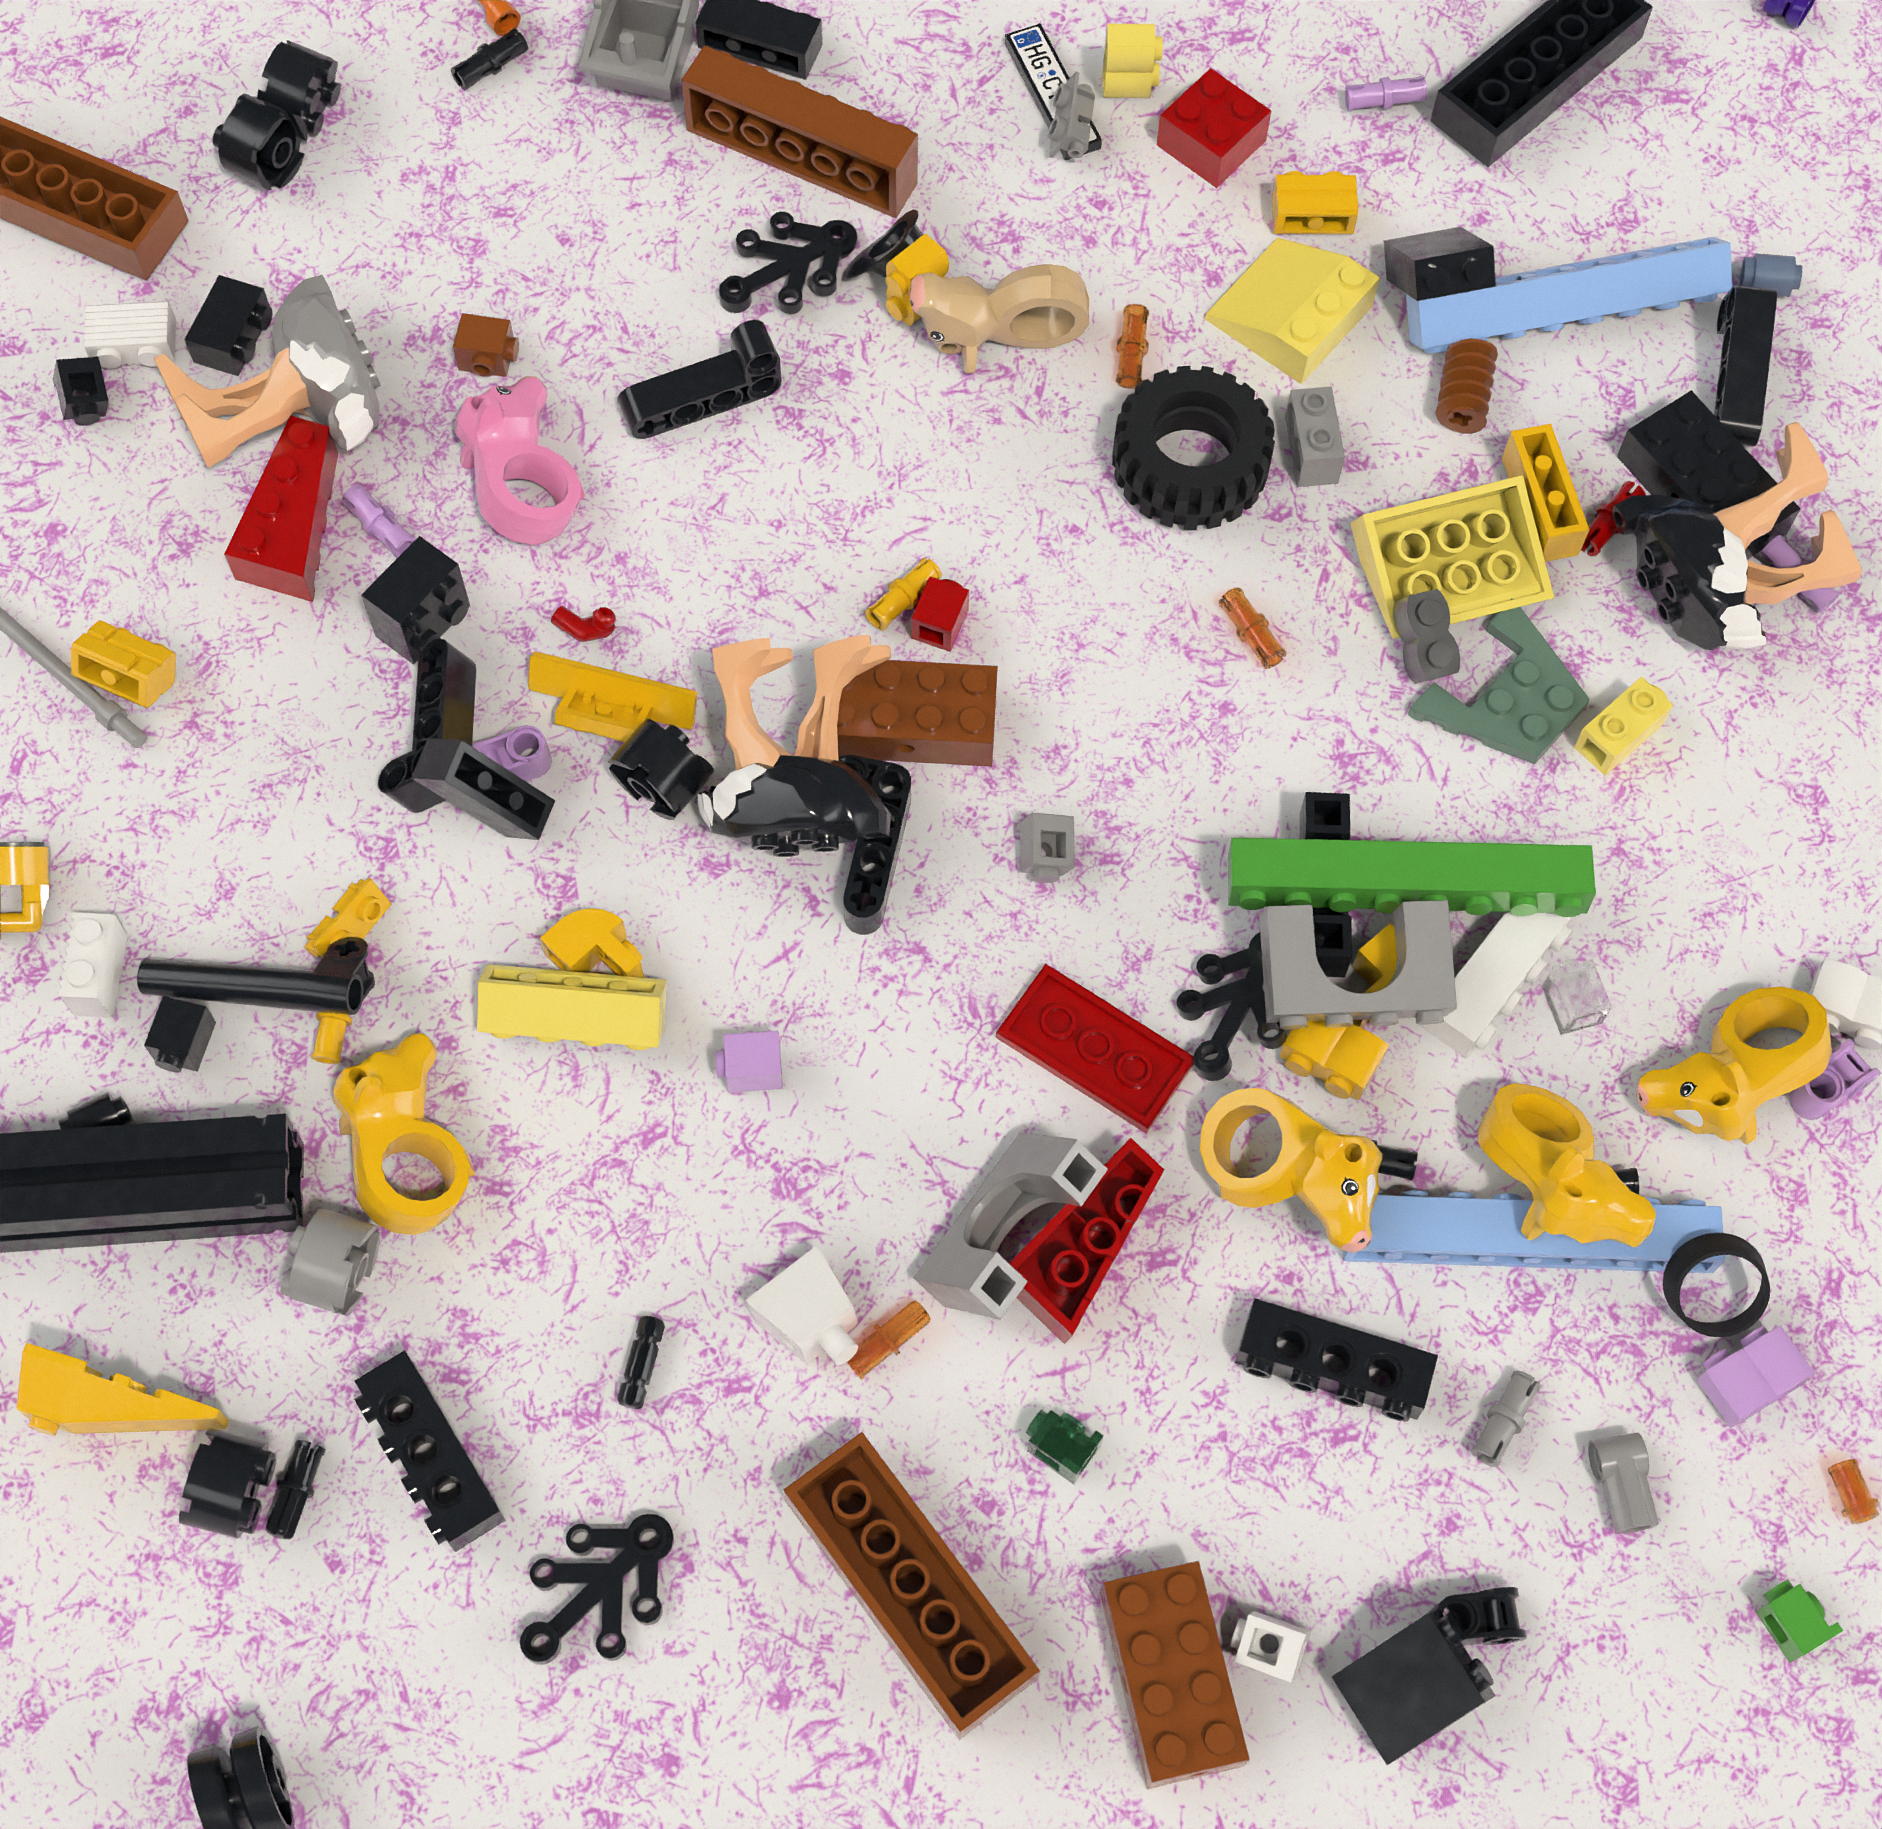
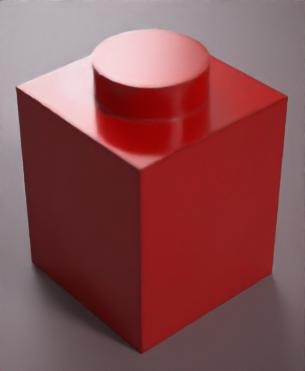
(940, 613)

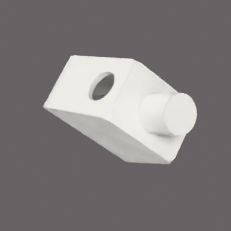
(807, 1310)

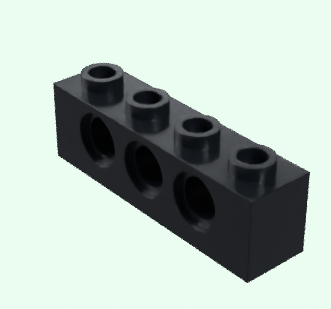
(1407, 1366)
(400, 1383)

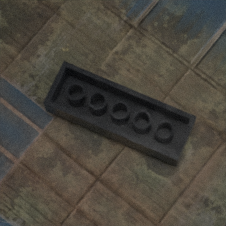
(1535, 72)

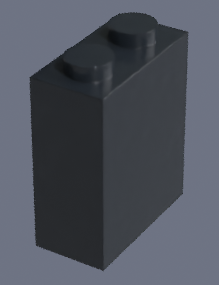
(1439, 263)
(1414, 1685)

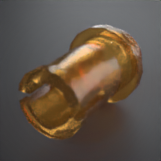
(1853, 1492)

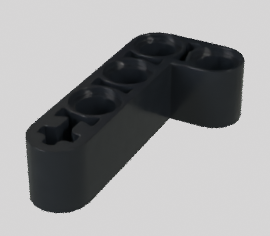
(1747, 329)
(706, 387)
(441, 712)
(878, 851)

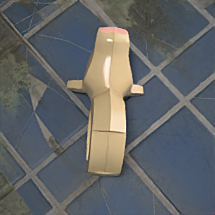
(1026, 309)

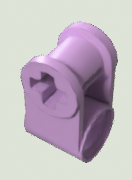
(509, 746)
(1842, 1079)

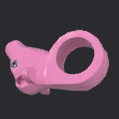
(502, 445)

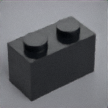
(229, 325)

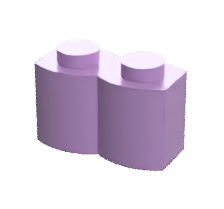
(1755, 1375)

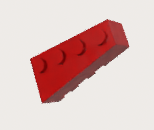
(286, 515)

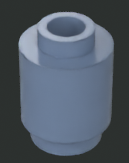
(1771, 272)

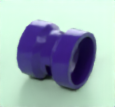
(1792, 10)

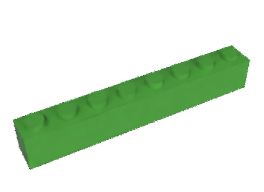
(1386, 873)

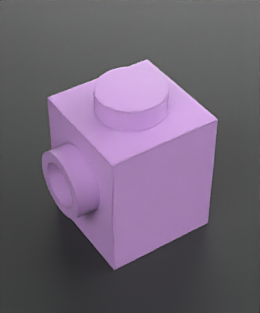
(750, 1061)

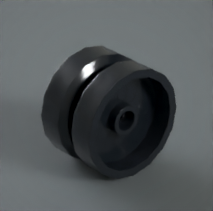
(241, 1788)

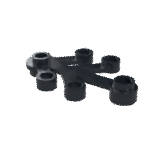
(789, 260)
(1241, 995)
(604, 1583)

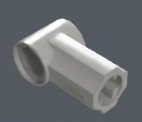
(1622, 1469)

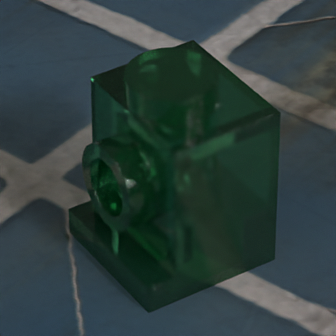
(1062, 1443)

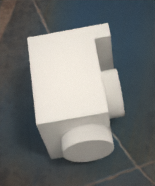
(1251, 1653)

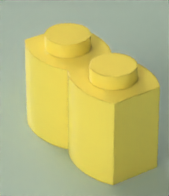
(1130, 60)

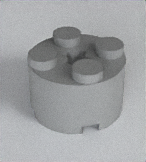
(331, 1261)

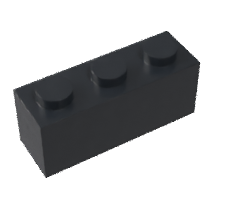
(761, 34)
(483, 788)

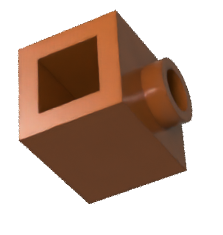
(485, 345)

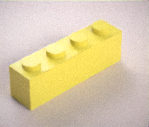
(571, 1006)

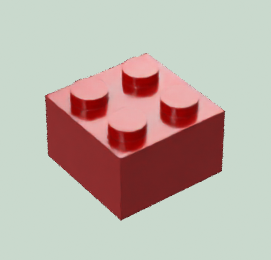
(1213, 127)

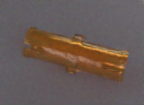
(1132, 346)
(1252, 628)

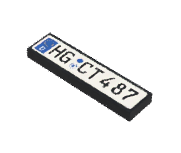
(1042, 74)

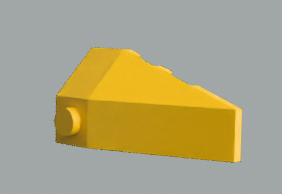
(72, 1397)

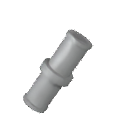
(1506, 1418)

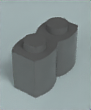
(1429, 647)

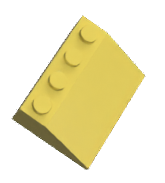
(1466, 543)

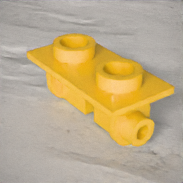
(357, 914)

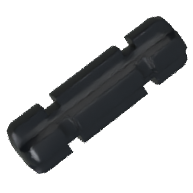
(641, 1362)

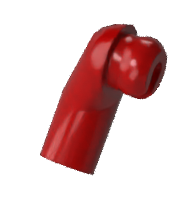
(588, 628)

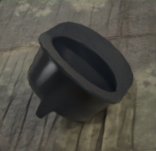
(885, 248)

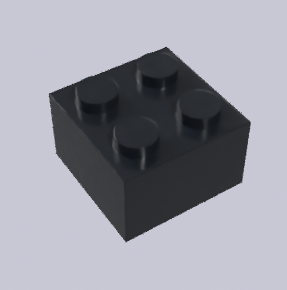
(416, 599)

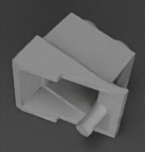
(639, 44)

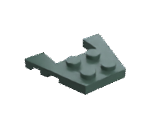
(1523, 706)

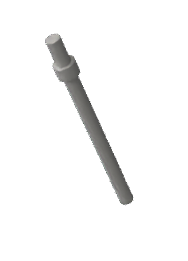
(107, 712)

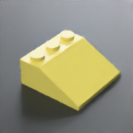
(1295, 305)

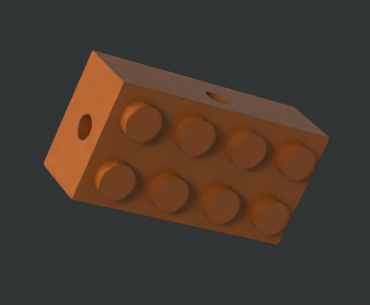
(920, 713)
(1173, 1675)

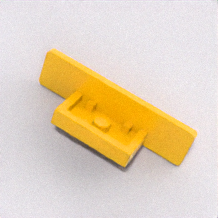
(606, 699)

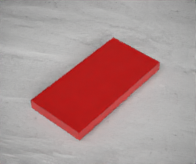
(1096, 1048)

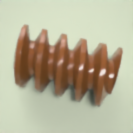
(1466, 385)

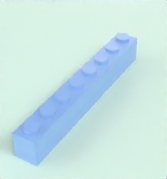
(1573, 293)
(1489, 1233)

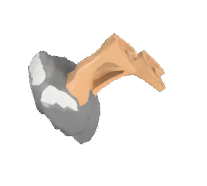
(315, 373)

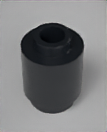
(98, 1112)

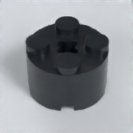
(301, 83)
(260, 142)
(660, 768)
(226, 1484)

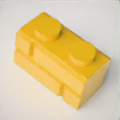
(1314, 203)
(123, 663)

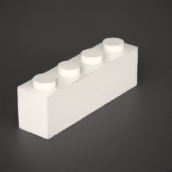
(1495, 974)

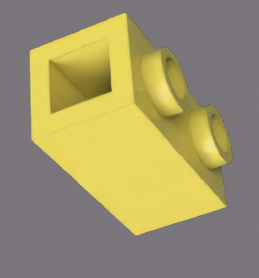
(1623, 725)

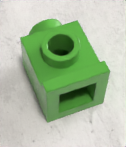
(1795, 1620)

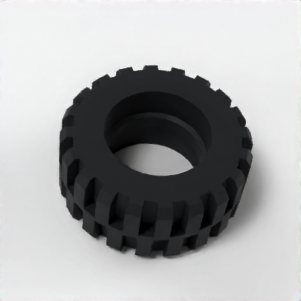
(1199, 403)

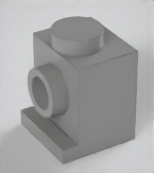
(1055, 837)

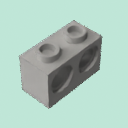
(1314, 436)

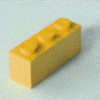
(1550, 490)

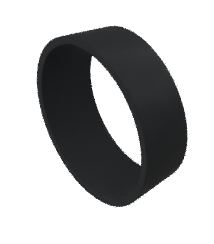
(1703, 1248)

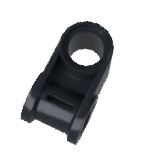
(1486, 1616)

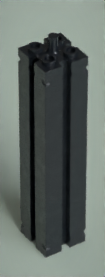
(149, 1182)

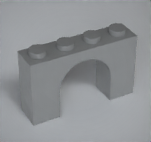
(1301, 992)
(1034, 1170)

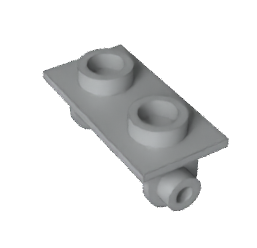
(1072, 104)

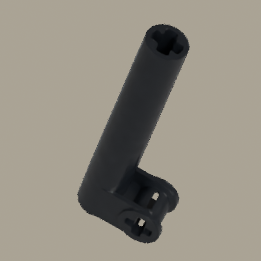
(333, 987)

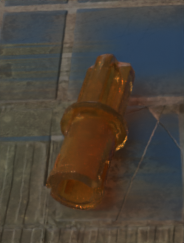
(889, 1338)

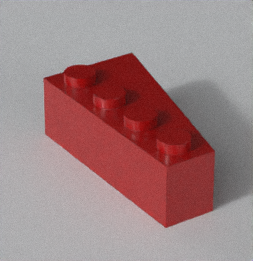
(1081, 1242)

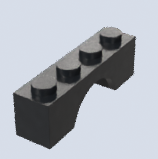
(1328, 818)

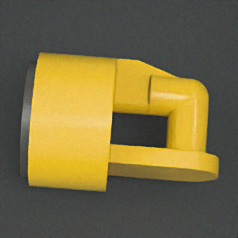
(25, 866)

